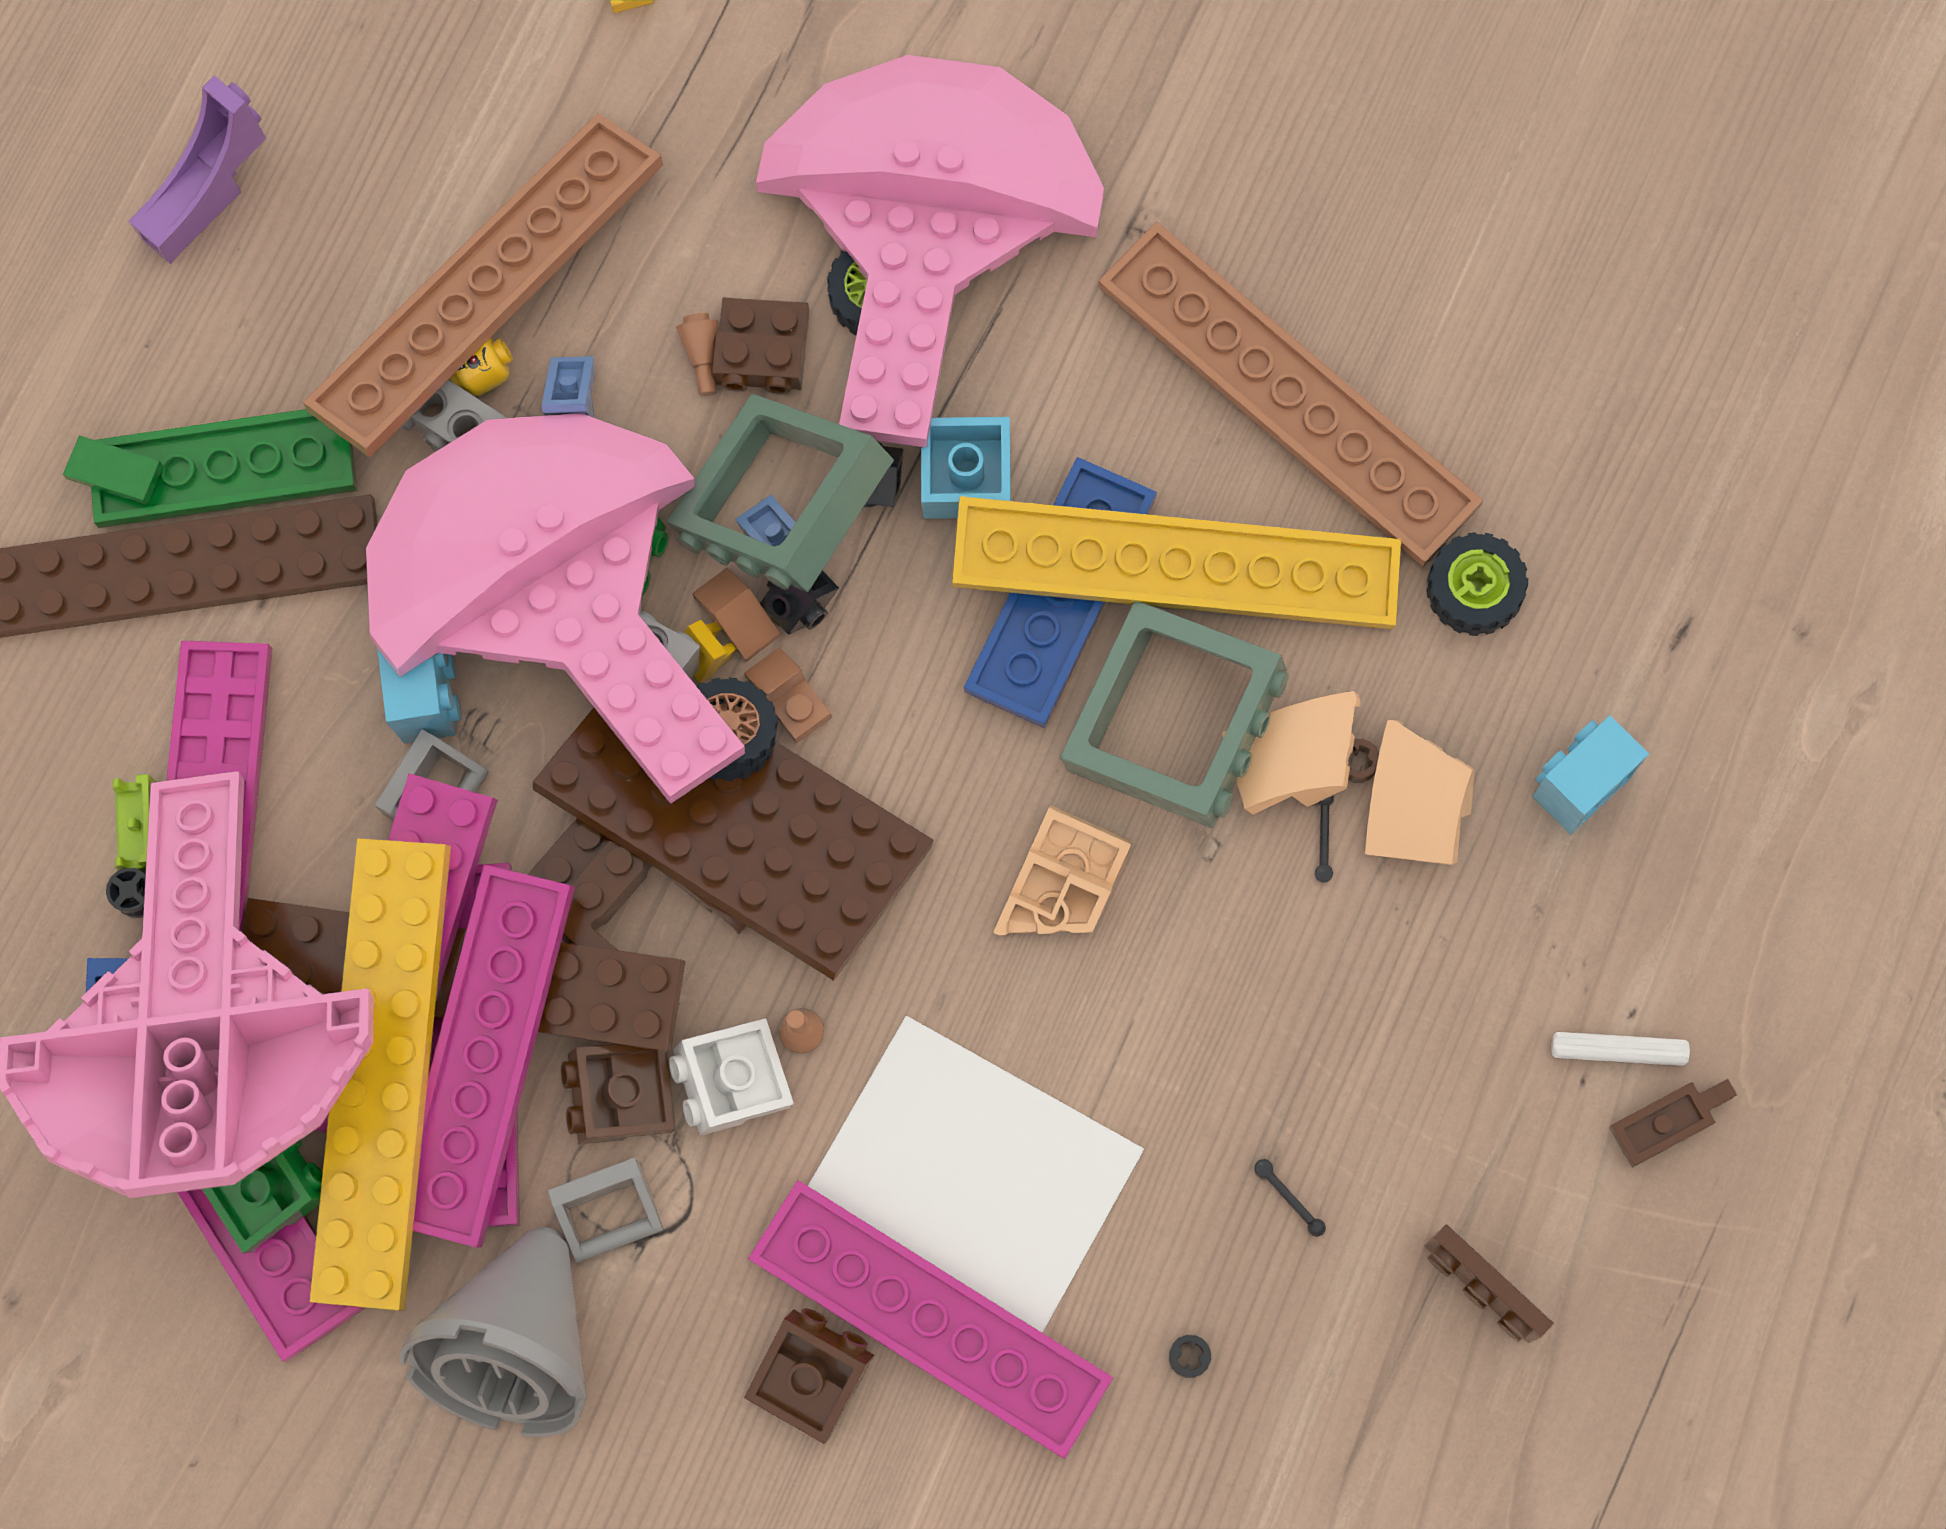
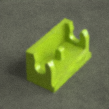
(132, 821)

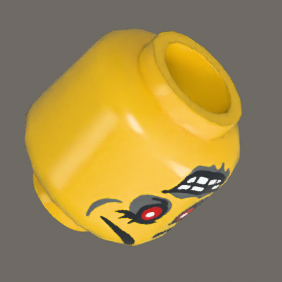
(485, 368)

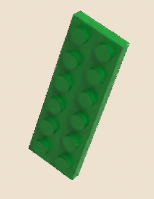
(232, 466)

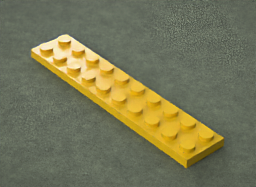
(1176, 562)
(381, 1111)

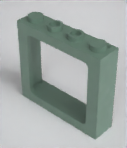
(822, 523)
(1213, 796)

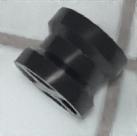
(125, 886)

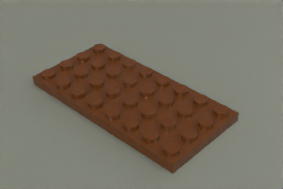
(773, 850)

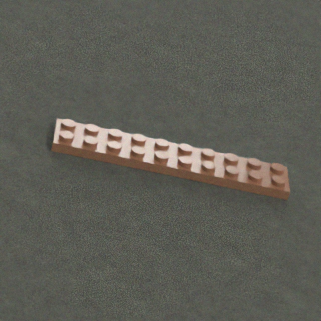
(482, 284)
(1290, 393)

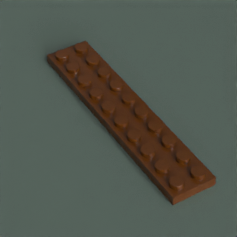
(185, 565)
(590, 995)

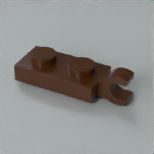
(1669, 1121)

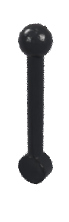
(1324, 872)
(1264, 1169)

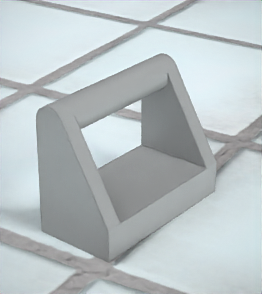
(420, 762)
(596, 1186)

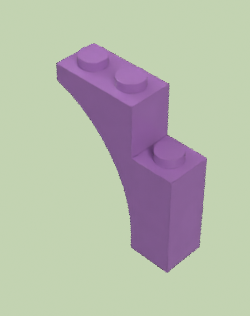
(204, 175)

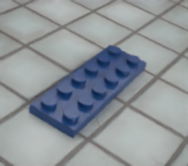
(1043, 636)

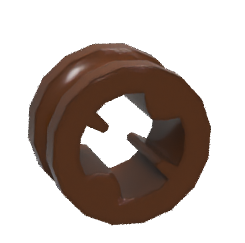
(1372, 759)

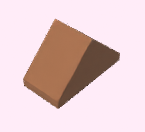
(737, 613)

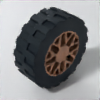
(751, 720)

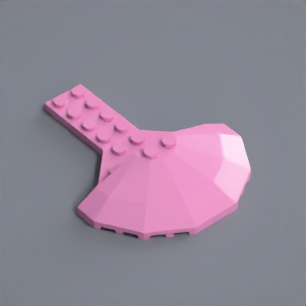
(926, 185)
(540, 552)
(201, 1042)

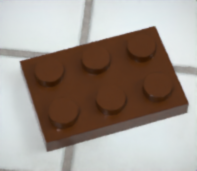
(1487, 1286)

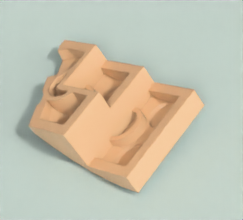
(1301, 753)
(1417, 799)
(1064, 877)

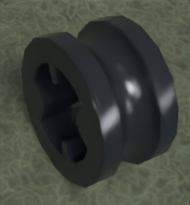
(1204, 1359)

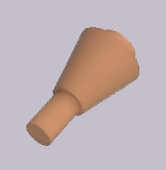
(698, 339)
(801, 1030)

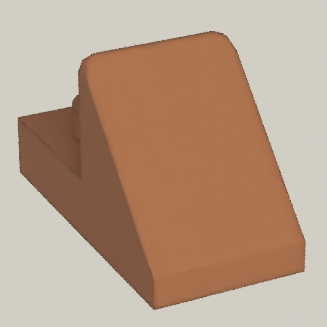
(793, 698)

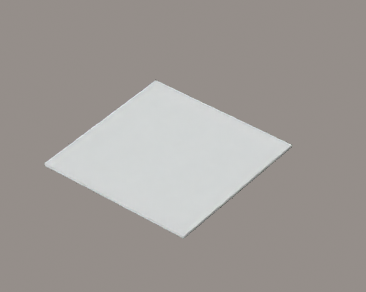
(976, 1171)

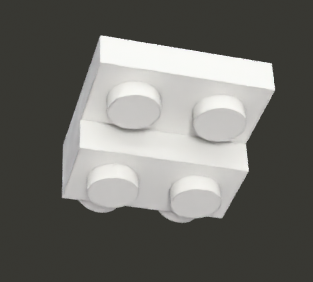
(730, 1077)

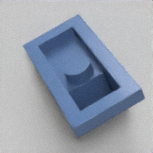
(569, 386)
(766, 522)

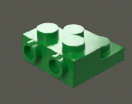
(268, 1198)

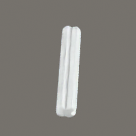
(1620, 1048)

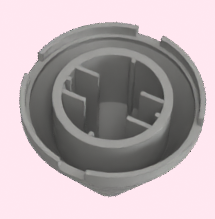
(506, 1342)

